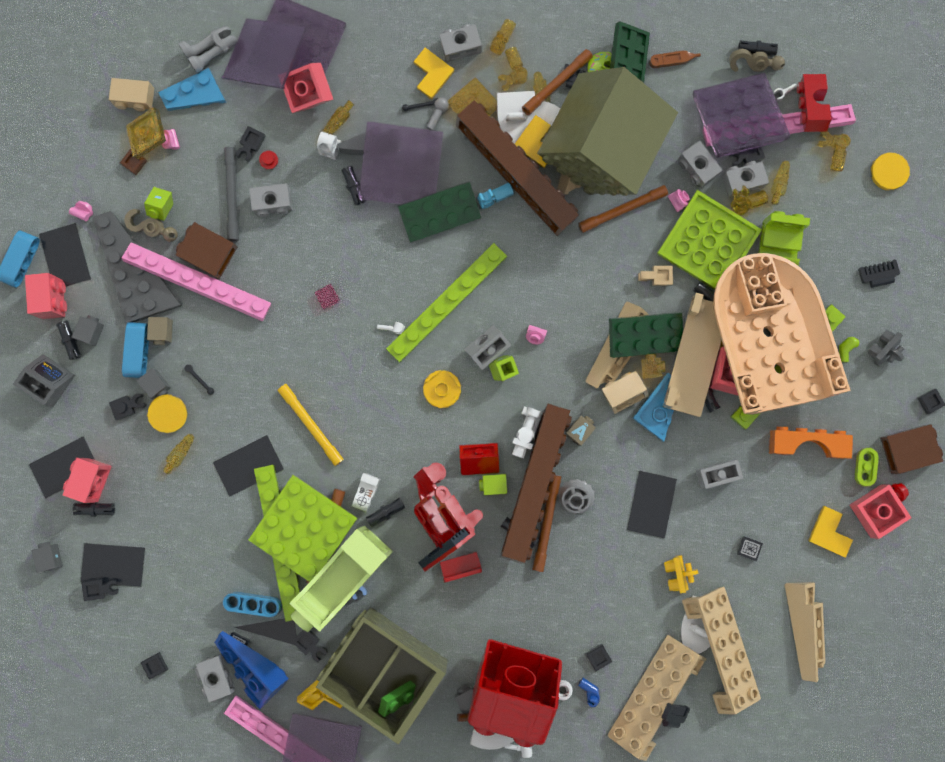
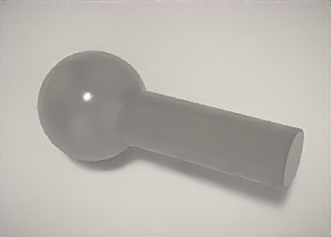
(441, 106)

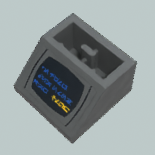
(44, 380)

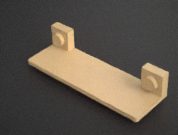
(694, 359)
(727, 650)
(648, 701)

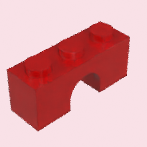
(814, 116)

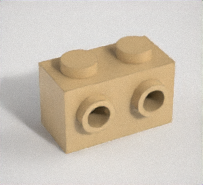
(131, 94)
(624, 391)

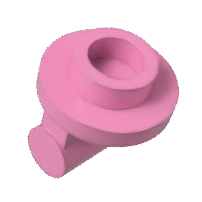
(171, 140)
(679, 199)
(81, 210)
(535, 335)

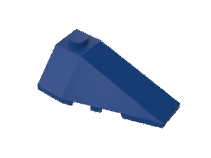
(258, 673)

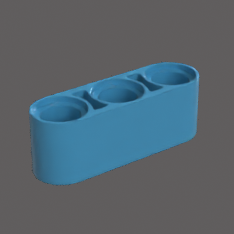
(18, 258)
(135, 350)
(243, 604)

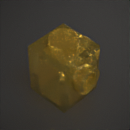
(652, 366)

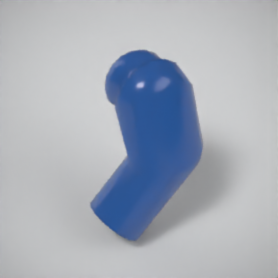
(592, 690)

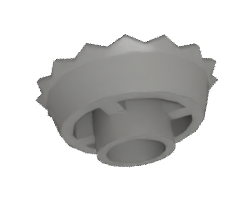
(576, 496)

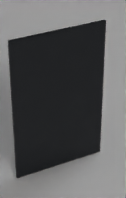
(65, 254)
(238, 467)
(54, 468)
(651, 504)
(113, 561)
(274, 629)

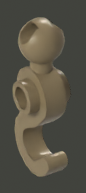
(757, 62)
(150, 226)

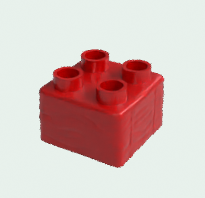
(515, 694)

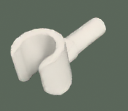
(784, 91)
(398, 328)
(526, 751)

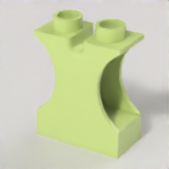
(339, 579)

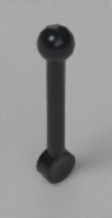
(405, 107)
(188, 368)

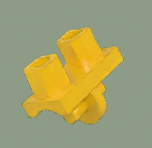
(680, 583)

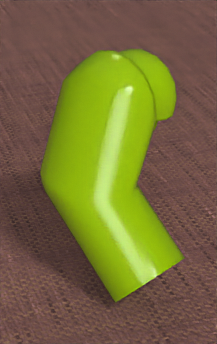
(846, 346)

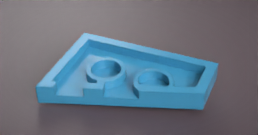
(193, 91)
(653, 414)

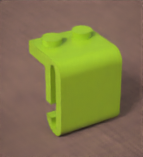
(783, 235)

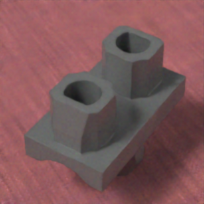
(891, 341)

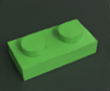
(397, 698)

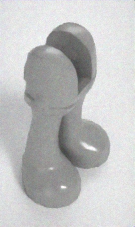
(219, 37)

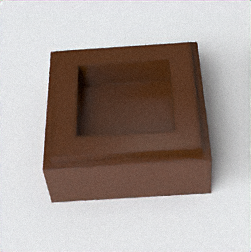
(133, 164)

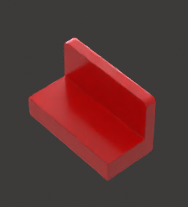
(479, 459)
(460, 567)

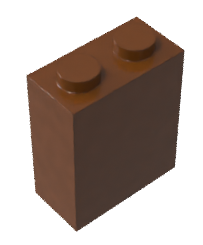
(206, 250)
(912, 449)

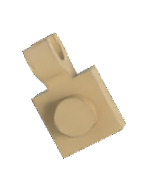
(659, 275)

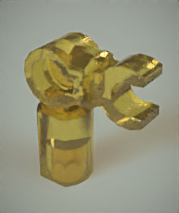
(503, 36)
(519, 74)
(840, 143)
(743, 202)

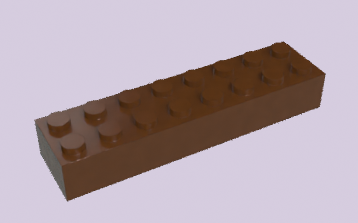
(516, 167)
(534, 486)

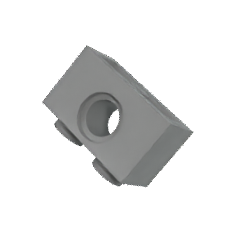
(456, 51)
(699, 154)
(755, 173)
(260, 196)
(487, 347)
(719, 474)
(217, 666)

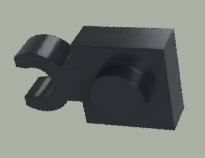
(251, 140)
(749, 155)
(125, 407)
(96, 589)
(307, 642)

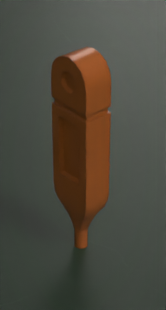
(671, 59)

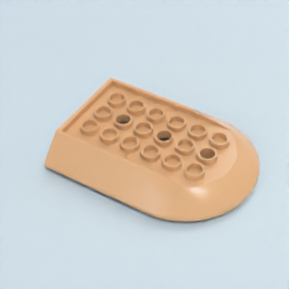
(798, 341)

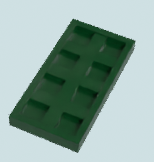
(630, 49)
(439, 211)
(645, 334)

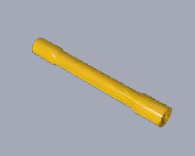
(328, 448)

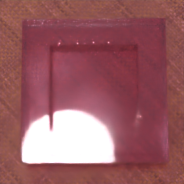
(327, 296)

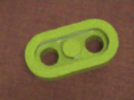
(868, 467)

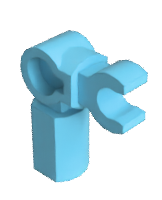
(487, 198)

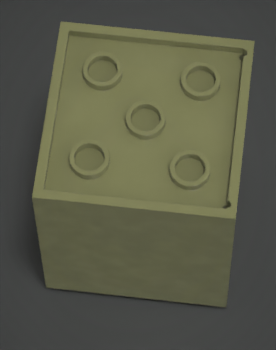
(608, 132)
(376, 661)

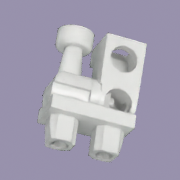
(527, 432)

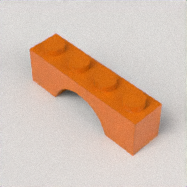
(834, 445)

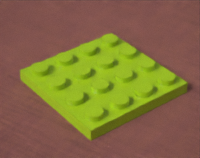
(708, 239)
(302, 528)

